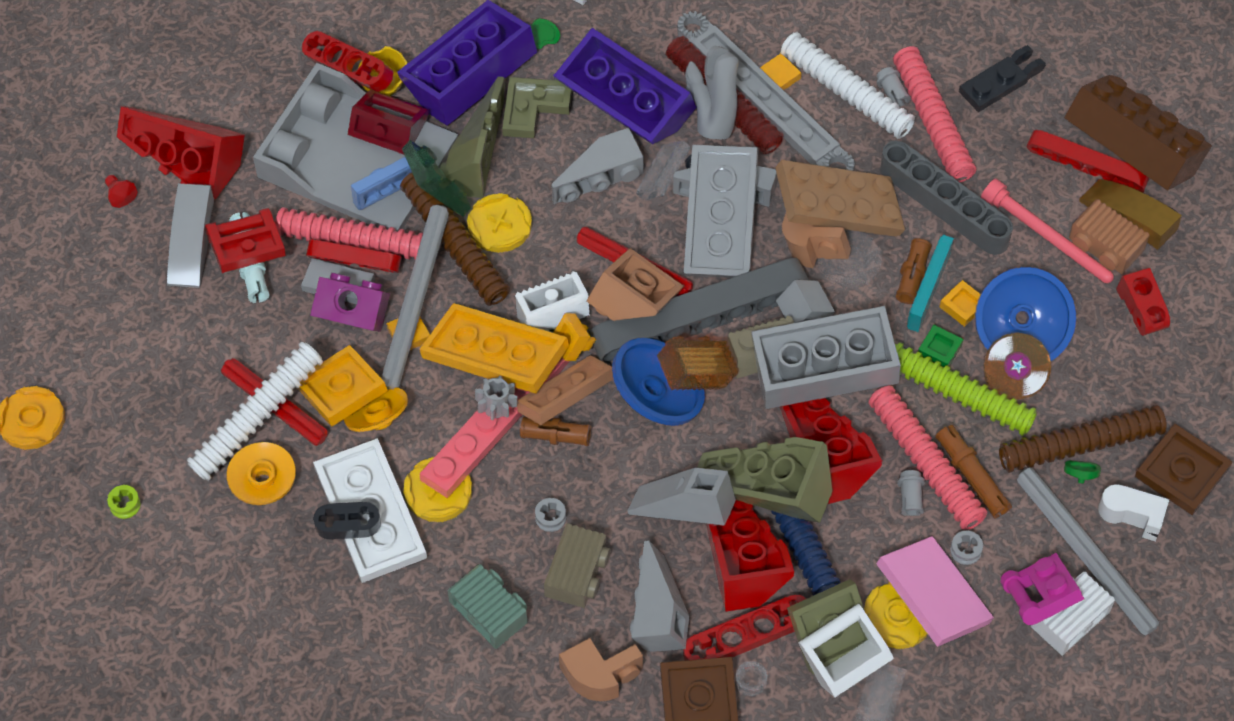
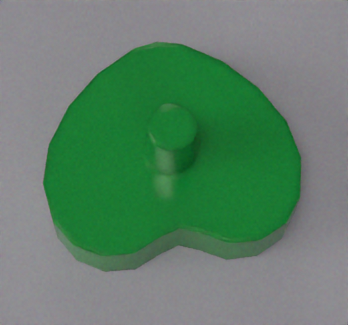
(544, 32)
(1082, 470)

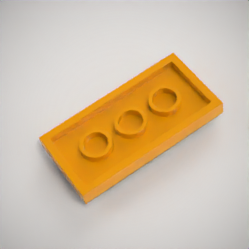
(494, 347)

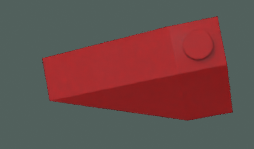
(850, 453)
(748, 559)

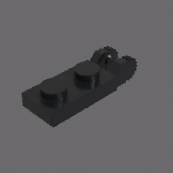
(1000, 79)

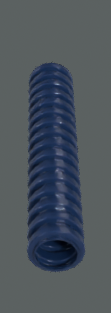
(808, 552)

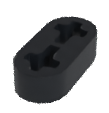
(347, 520)

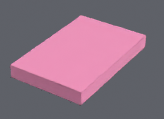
(934, 591)

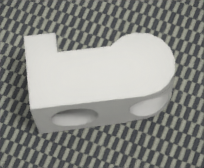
(1134, 508)

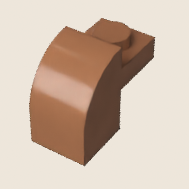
(813, 242)
(595, 677)

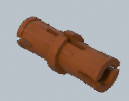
(917, 255)
(556, 431)

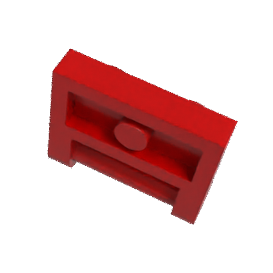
(248, 246)

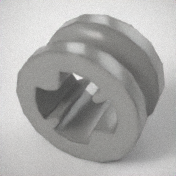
(545, 505)
(972, 538)

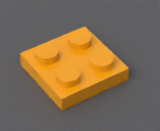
(342, 386)

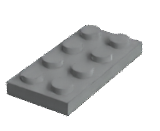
(720, 211)

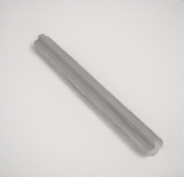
(414, 296)
(1088, 551)

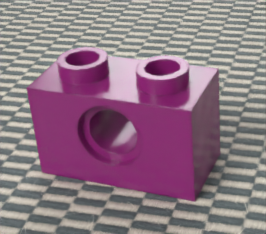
(330, 302)

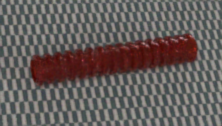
(748, 118)

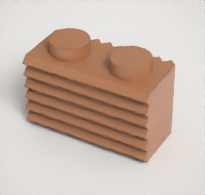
(1108, 237)

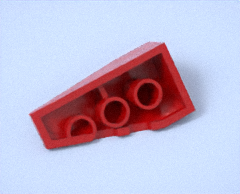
(185, 147)

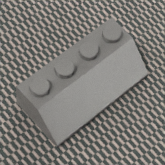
(825, 357)

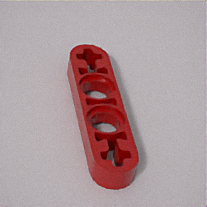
(347, 60)
(1086, 160)
(745, 628)

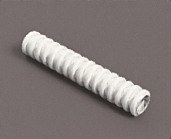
(849, 86)
(255, 411)

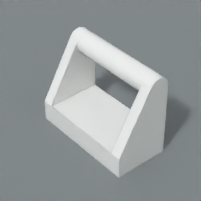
(853, 665)

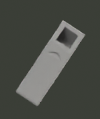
(604, 163)
(687, 496)
(659, 612)

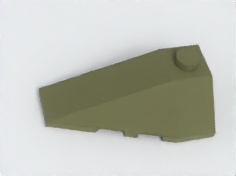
(778, 477)

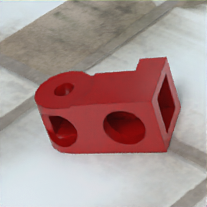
(1144, 301)

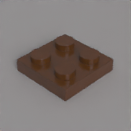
(1183, 469)
(699, 690)

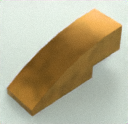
(1137, 207)

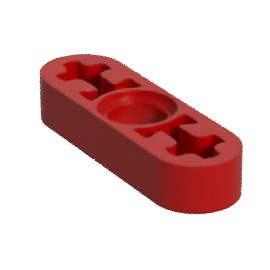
(353, 255)

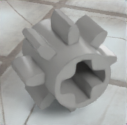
(496, 397)

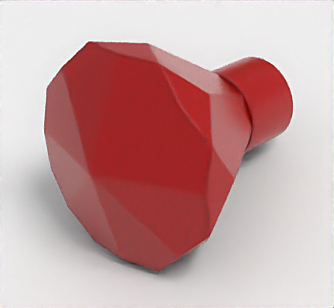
(120, 191)

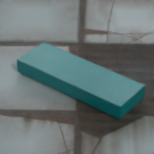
(930, 283)

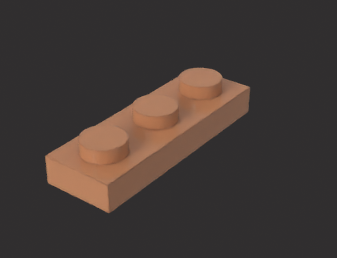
(565, 390)

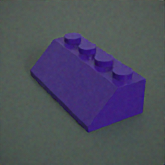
(468, 60)
(626, 88)

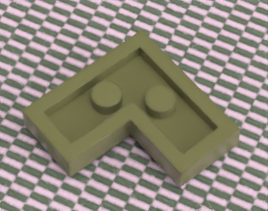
(529, 97)

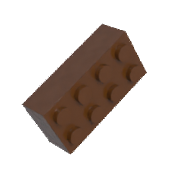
(1138, 131)

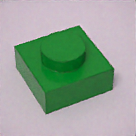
(941, 346)

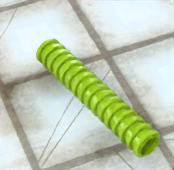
(965, 390)

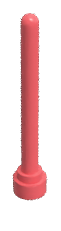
(997, 195)

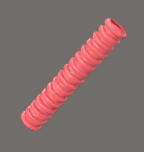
(934, 113)
(347, 233)
(927, 457)

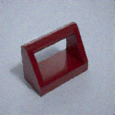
(385, 128)

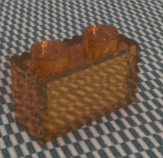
(697, 363)

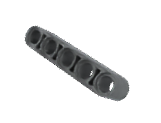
(939, 184)

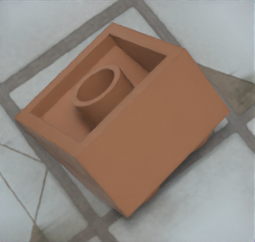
(632, 289)

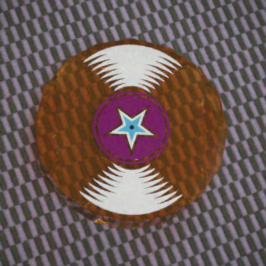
(1017, 365)

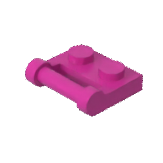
(1051, 582)

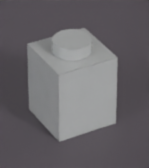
(805, 301)

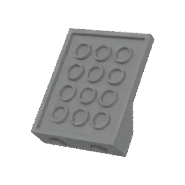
(318, 159)

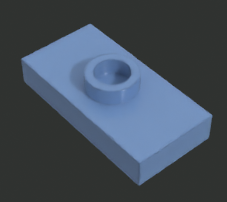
(379, 184)

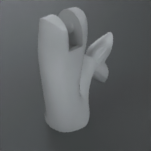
(718, 99)

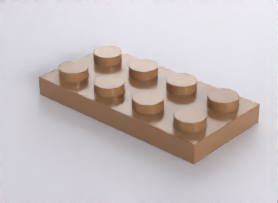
(839, 198)

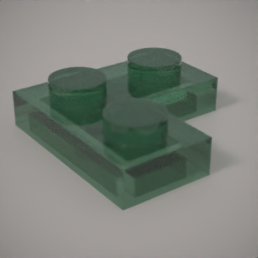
(433, 180)

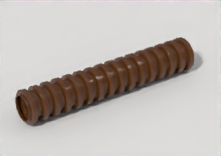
(460, 245)
(1083, 438)

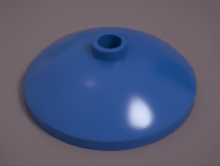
(1037, 294)
(646, 387)

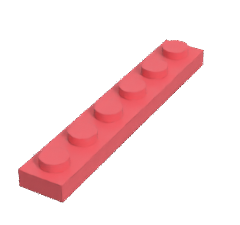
(471, 445)

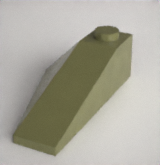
(473, 150)

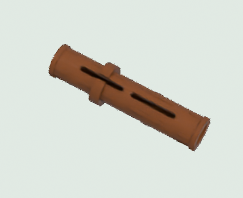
(966, 461)

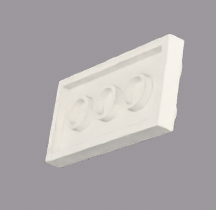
(365, 476)

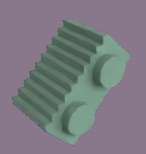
(488, 605)

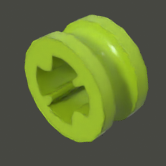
(116, 495)

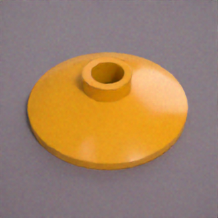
(379, 412)
(258, 460)

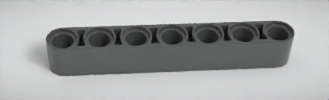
(702, 308)

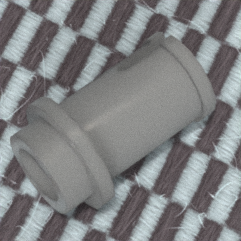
(891, 84)
(911, 492)

